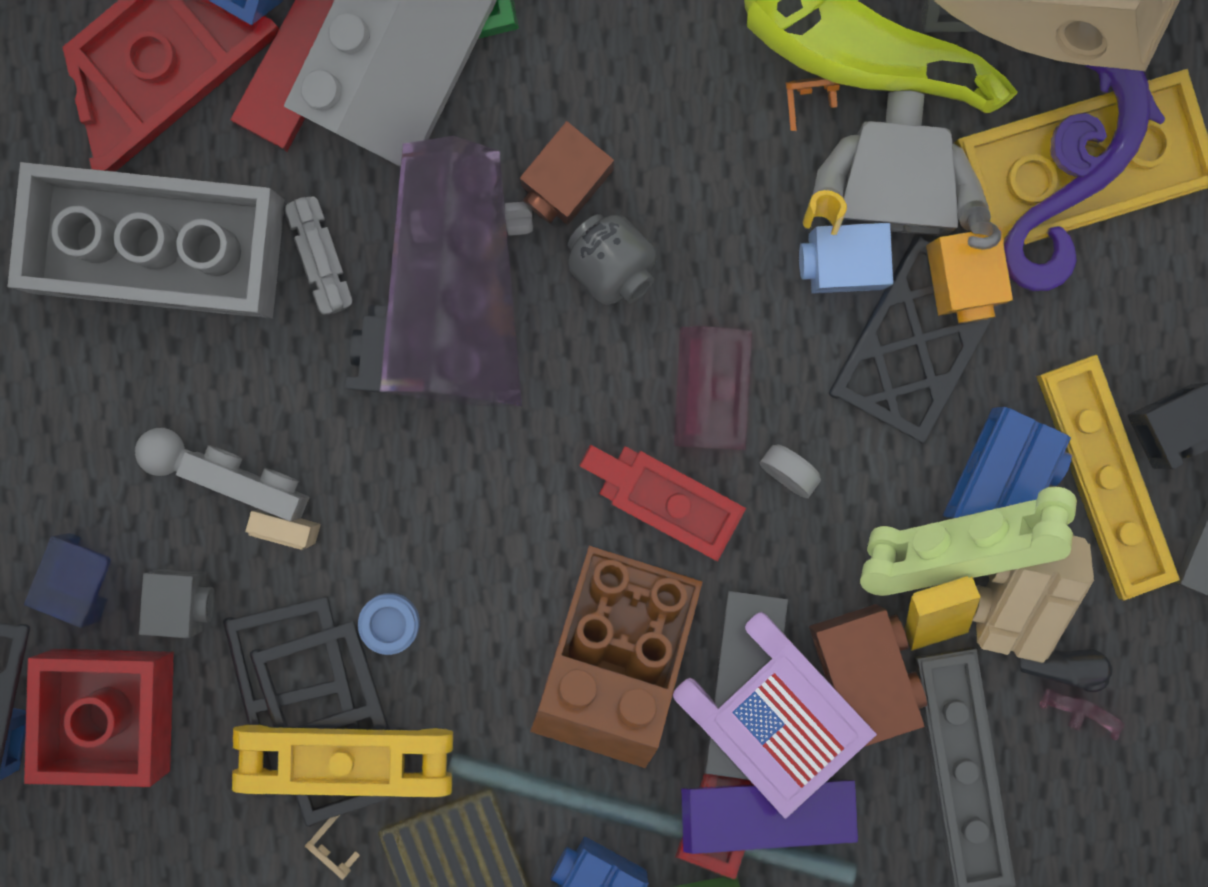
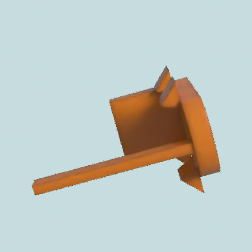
(805, 87)

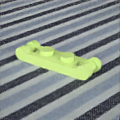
(971, 544)

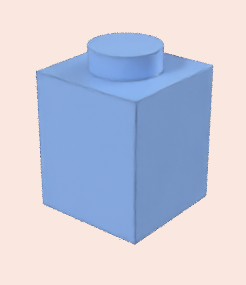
(850, 261)

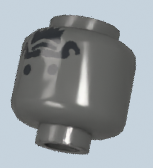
(611, 259)

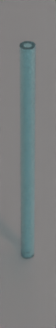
(635, 815)

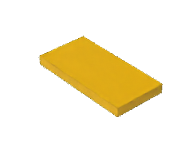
(1020, 173)

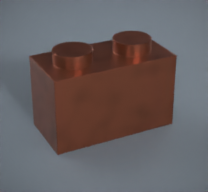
(867, 669)

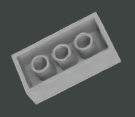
(146, 240)

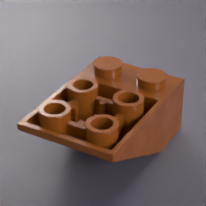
(618, 658)

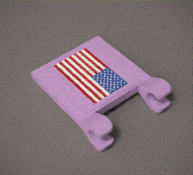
(783, 724)

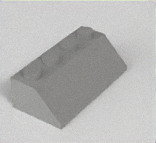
(387, 69)

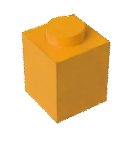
(968, 278)

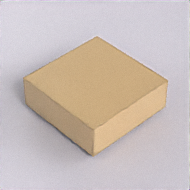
(295, 534)

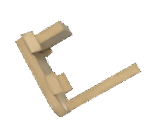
(322, 853)

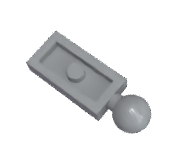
(163, 452)

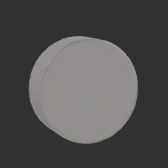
(791, 470)

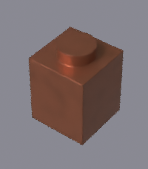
(565, 175)

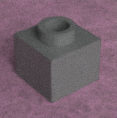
(175, 603)

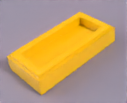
(941, 612)

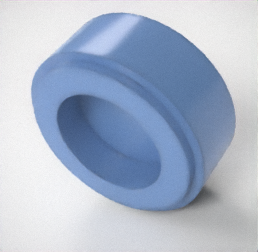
(388, 623)

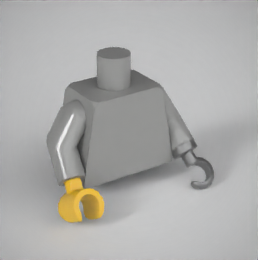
(902, 178)

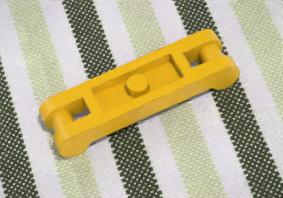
(342, 761)

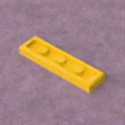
(1108, 478)

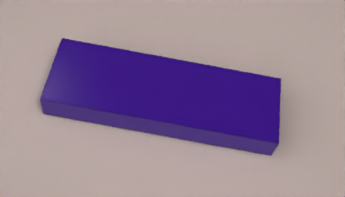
(745, 819)

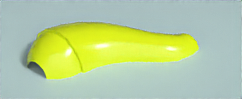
(871, 52)

